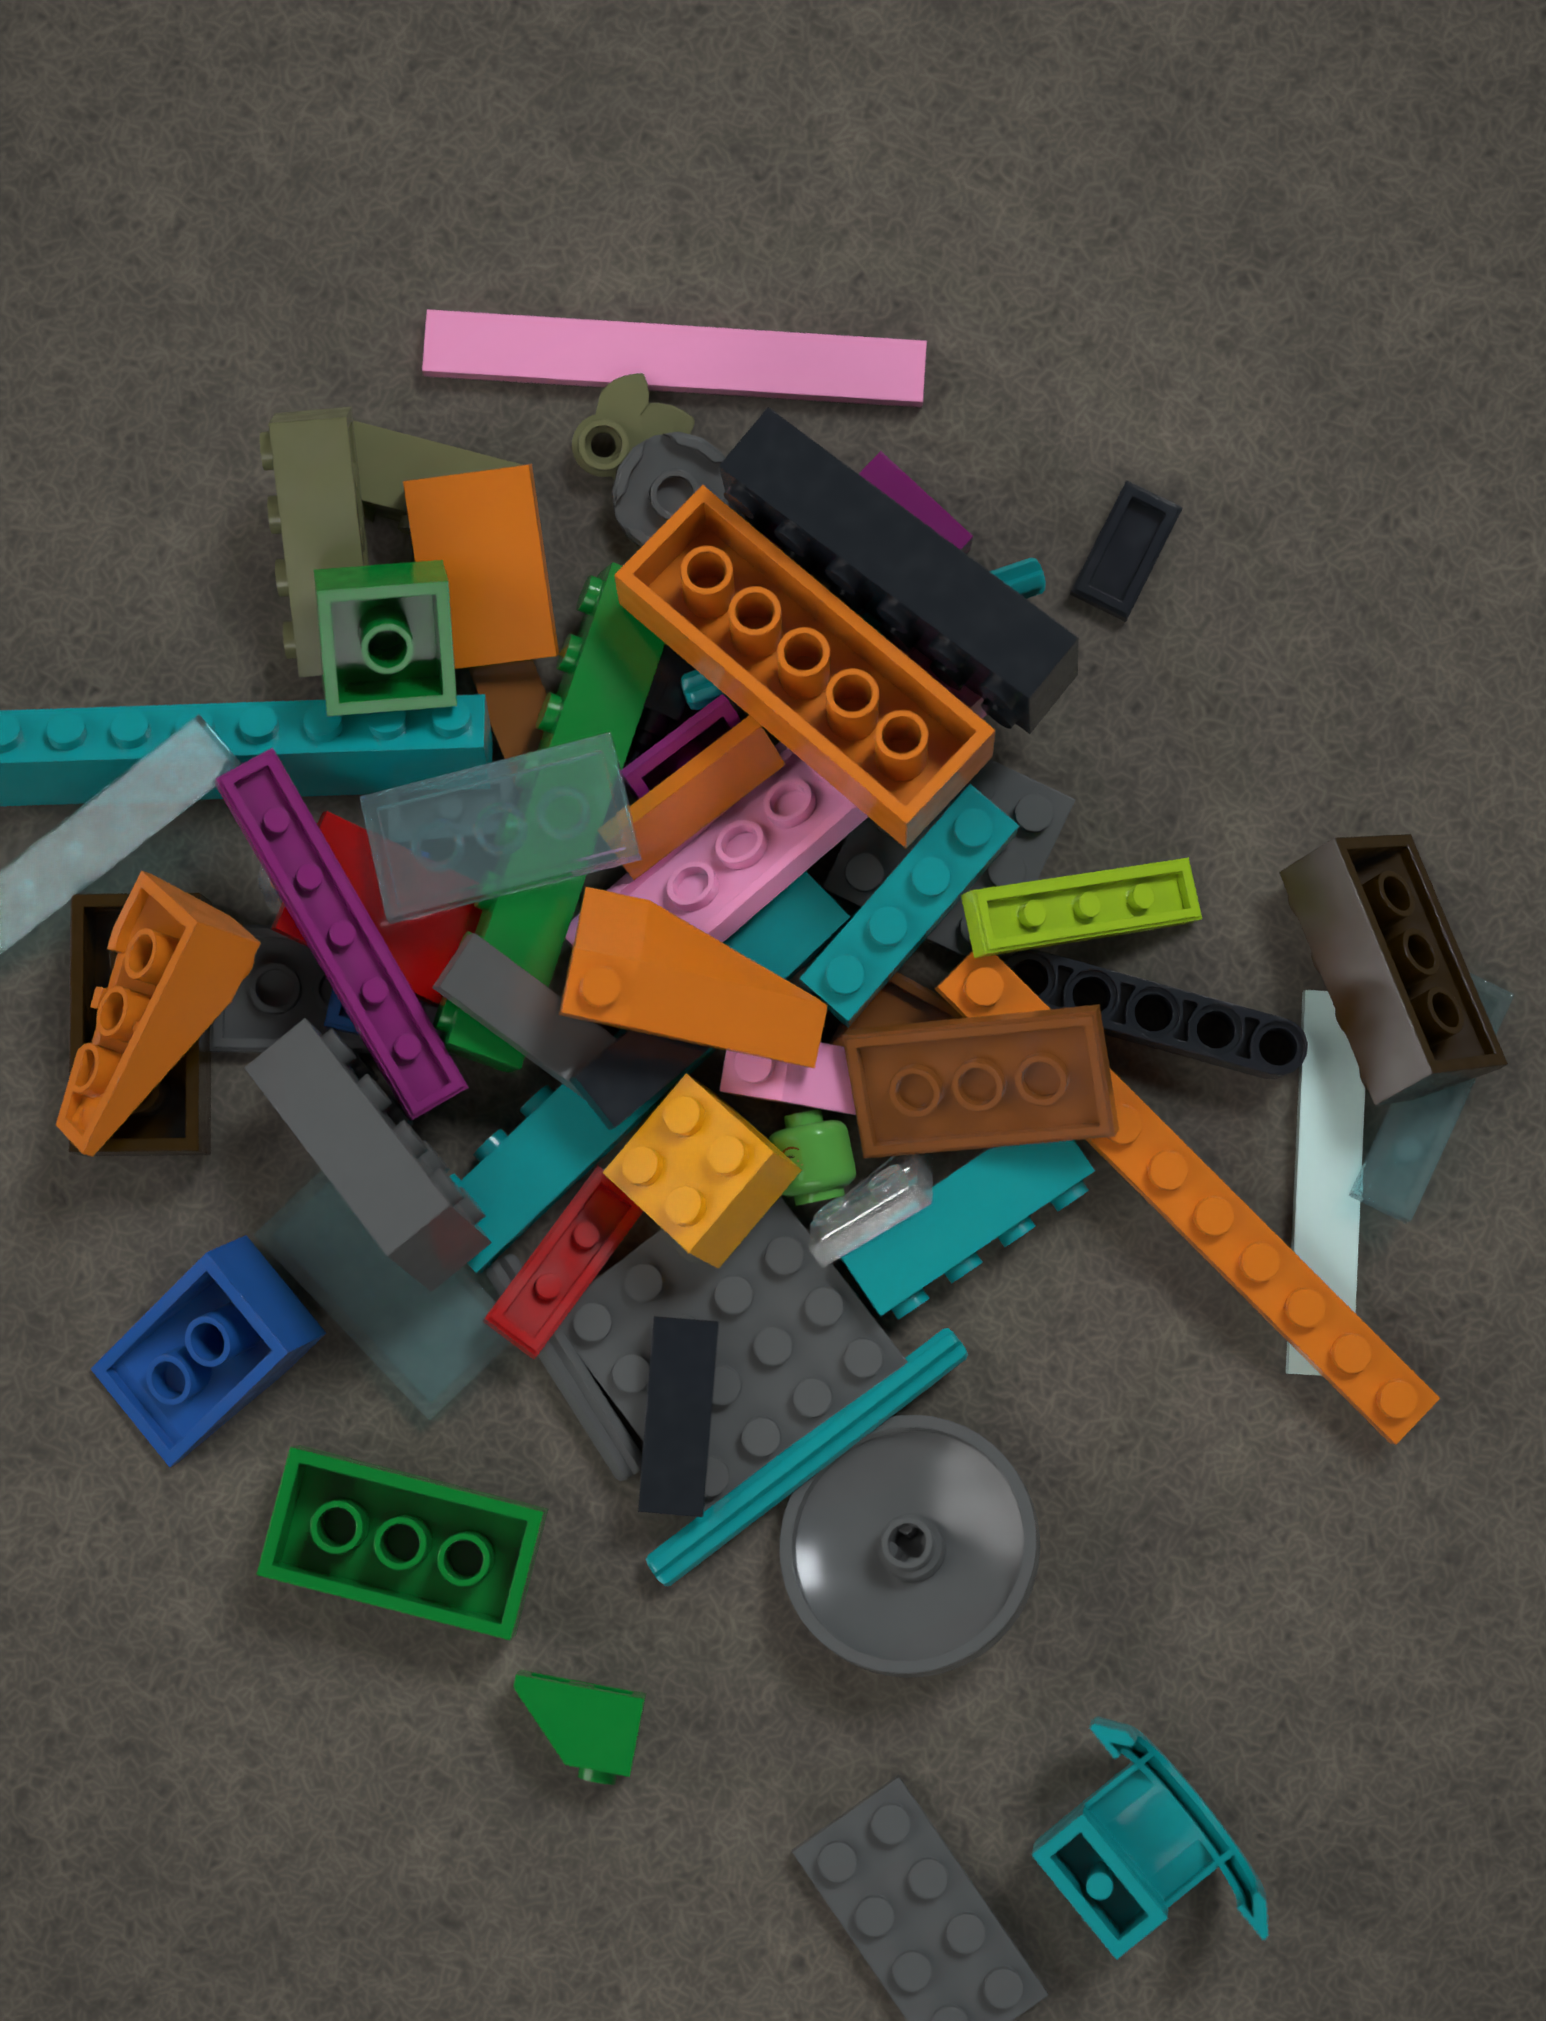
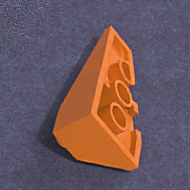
(670, 980)
(167, 986)

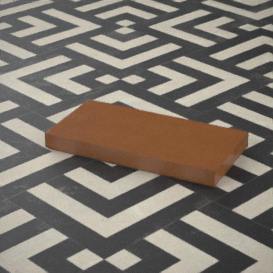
(981, 1082)

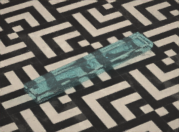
(110, 827)

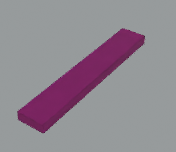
(340, 934)

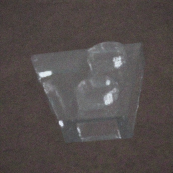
(872, 1206)

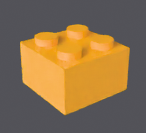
(701, 1171)

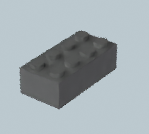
(371, 1153)

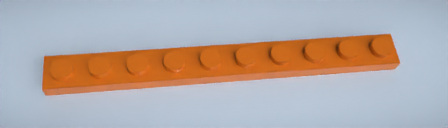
(1227, 1231)

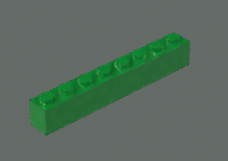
(601, 692)

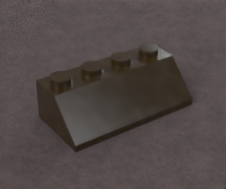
(1391, 967)

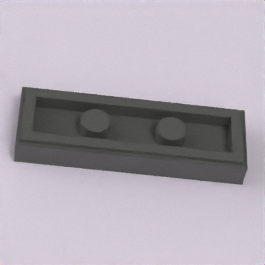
(520, 1010)

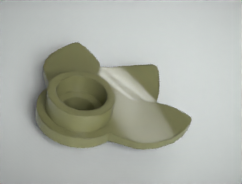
(629, 419)

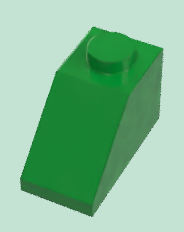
(585, 1722)

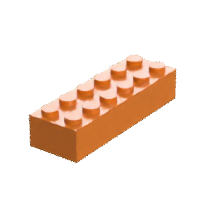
(805, 666)

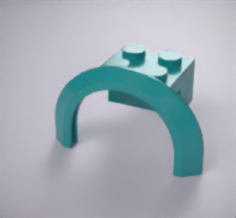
(1142, 1846)

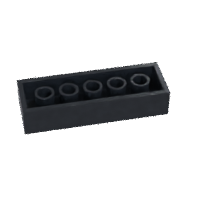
(900, 573)

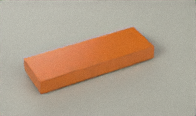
(701, 791)

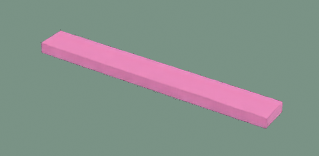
(675, 358)

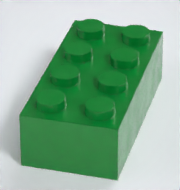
(402, 1542)

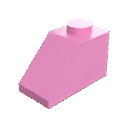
(774, 1081)

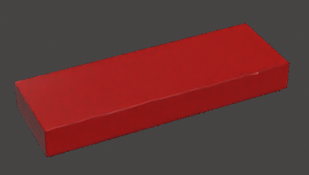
(563, 1264)

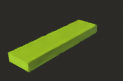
(1080, 907)

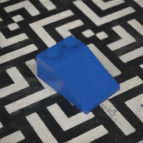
(207, 1348)

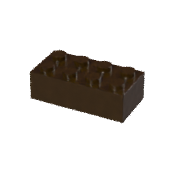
(178, 1110)

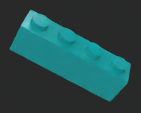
(909, 905)
(967, 1211)

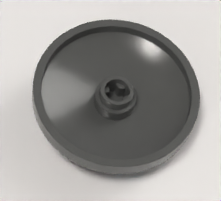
(911, 1548)

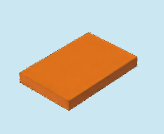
(494, 561)

